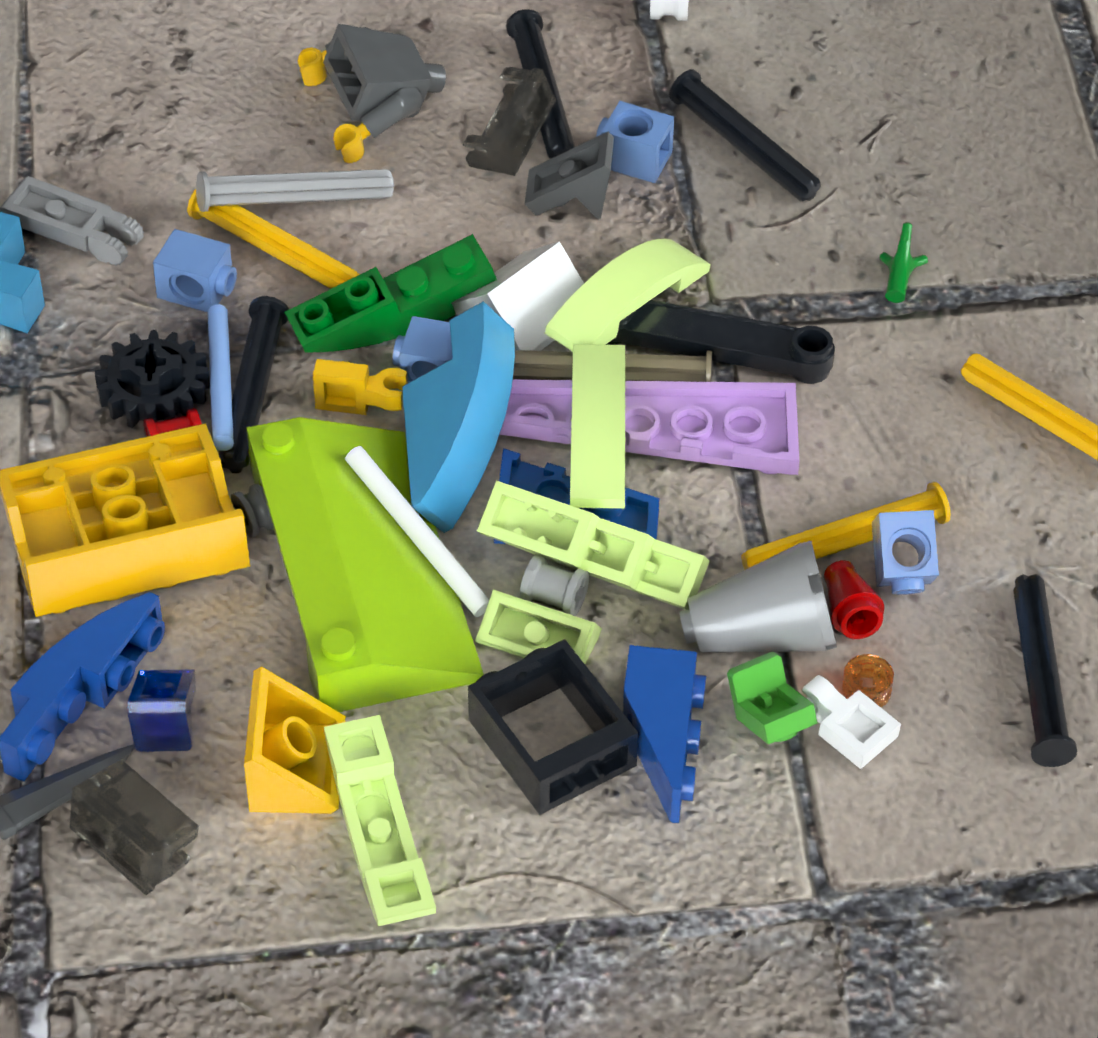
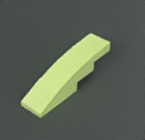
(598, 426)
(593, 544)

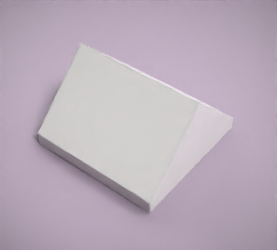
(528, 293)

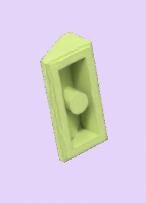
(524, 626)

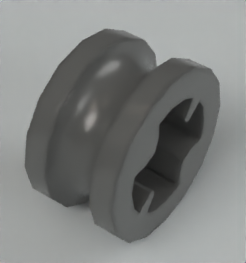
(254, 509)

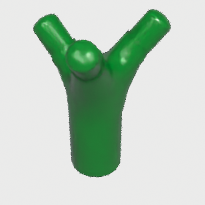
(901, 266)

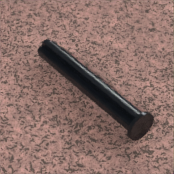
(526, 29)
(744, 135)
(253, 376)
(1052, 743)

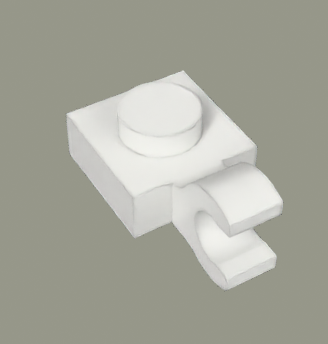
(853, 724)

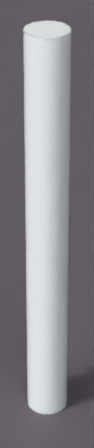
(418, 531)

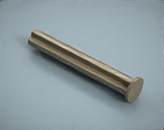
(638, 367)

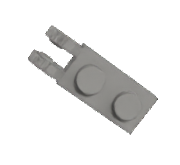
(73, 220)

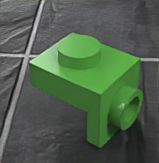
(767, 702)

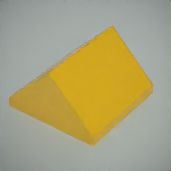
(287, 749)

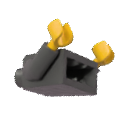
(376, 79)

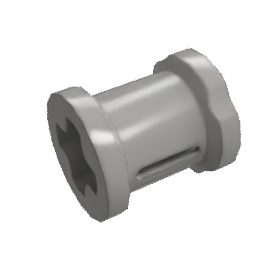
(554, 585)

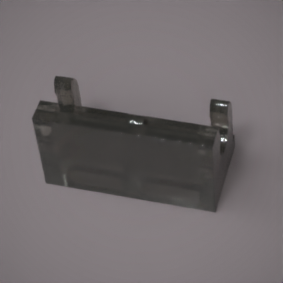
(513, 123)
(131, 825)

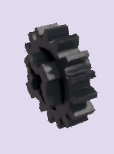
(152, 378)

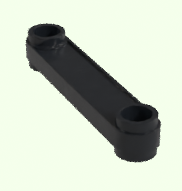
(735, 340)

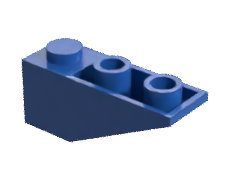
(659, 703)

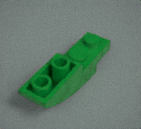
(379, 309)

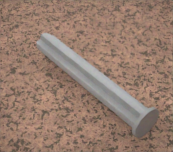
(292, 187)

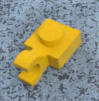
(350, 389)

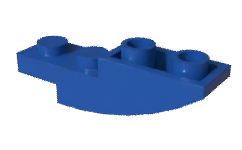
(81, 667)

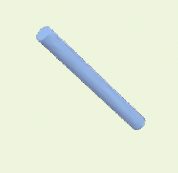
(220, 378)

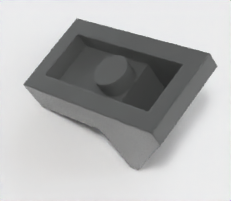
(573, 174)

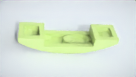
(621, 288)
(377, 821)

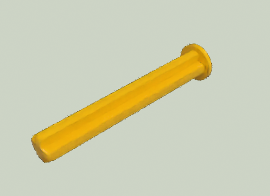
(275, 242)
(1032, 403)
(852, 529)

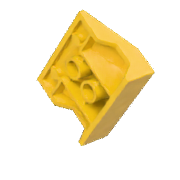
(122, 520)

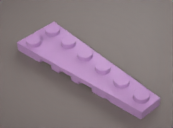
(690, 421)

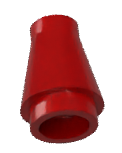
(852, 602)

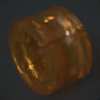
(869, 667)

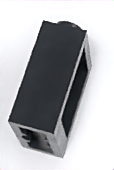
(573, 768)

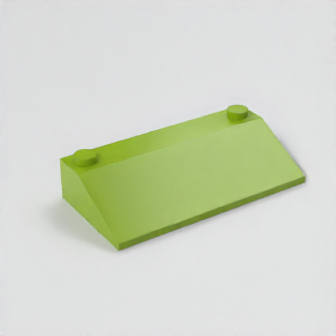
(365, 594)

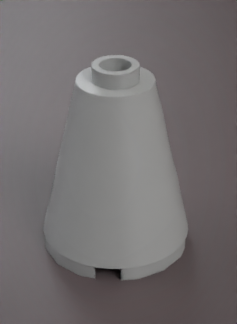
(764, 608)

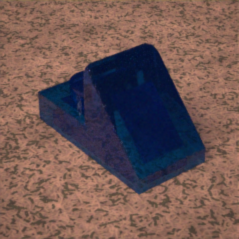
(162, 710)

